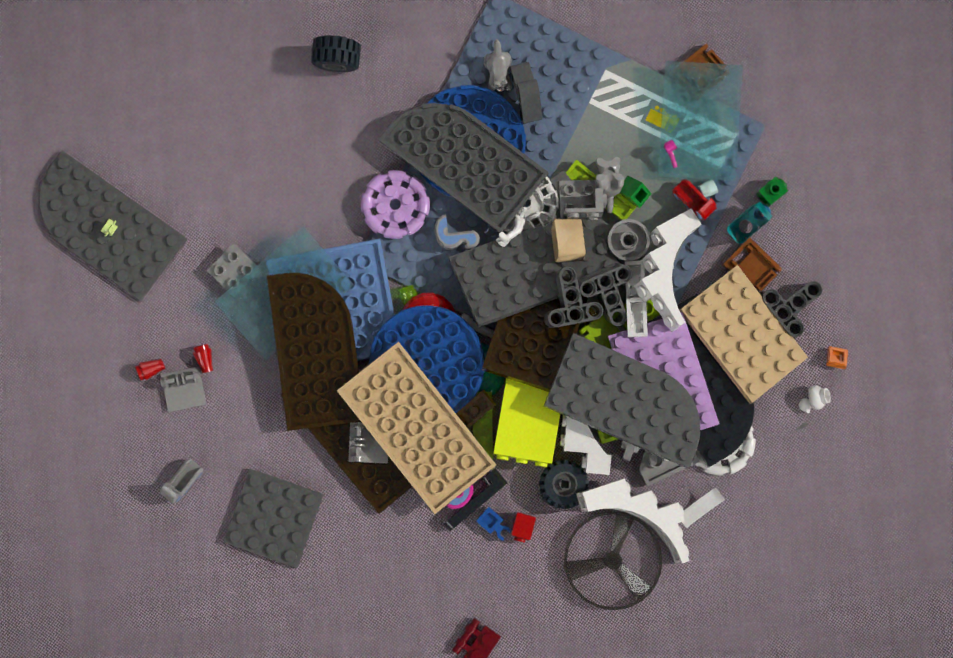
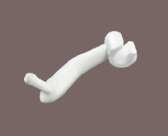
(520, 219)

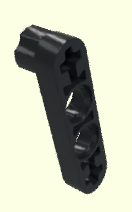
(495, 482)

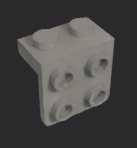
(590, 214)

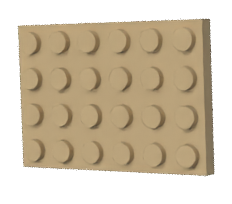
(743, 334)

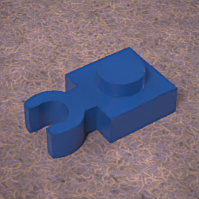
(491, 521)

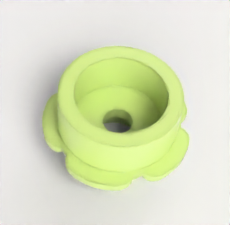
(109, 227)

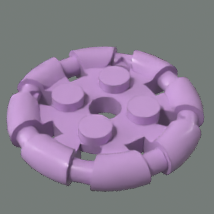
(391, 193)

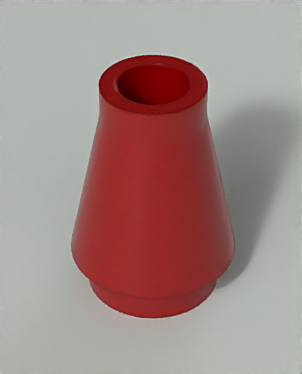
(203, 357)
(149, 368)

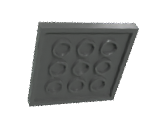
(273, 518)

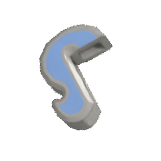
(454, 240)
(181, 481)

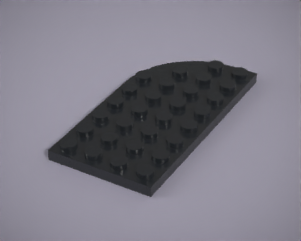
(731, 407)

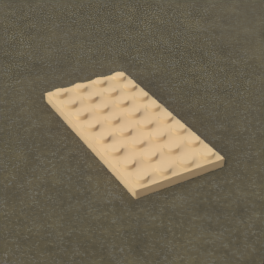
(416, 427)

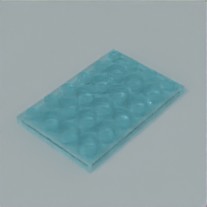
(701, 119)
(249, 300)

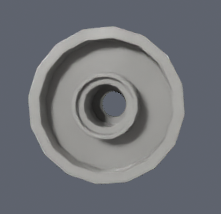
(628, 230)

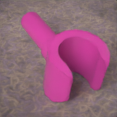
(669, 147)

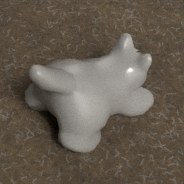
(498, 66)
(609, 179)

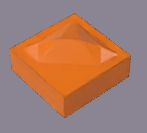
(837, 357)

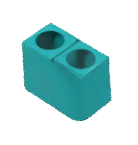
(733, 228)

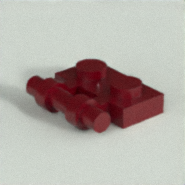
(483, 644)

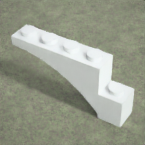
(580, 439)

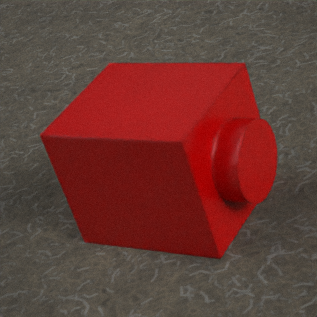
(523, 527)

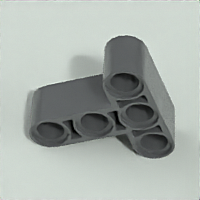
(527, 92)
(607, 288)
(566, 305)
(788, 306)

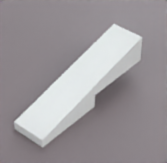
(635, 305)

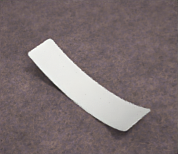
(701, 507)

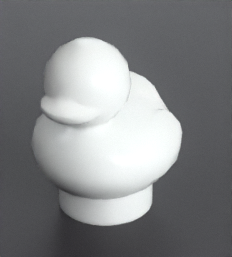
(817, 399)

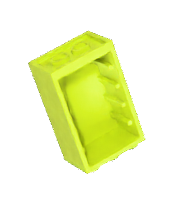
(525, 426)

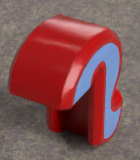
(694, 199)

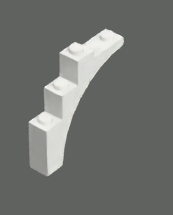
(660, 263)
(643, 505)

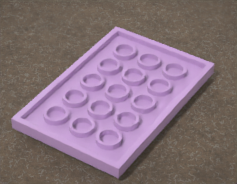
(673, 355)

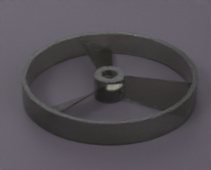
(613, 560)

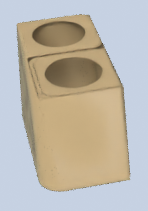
(568, 240)

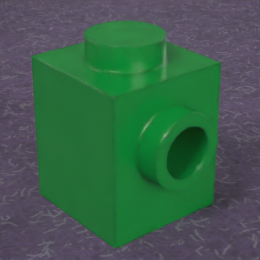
(635, 191)
(772, 191)

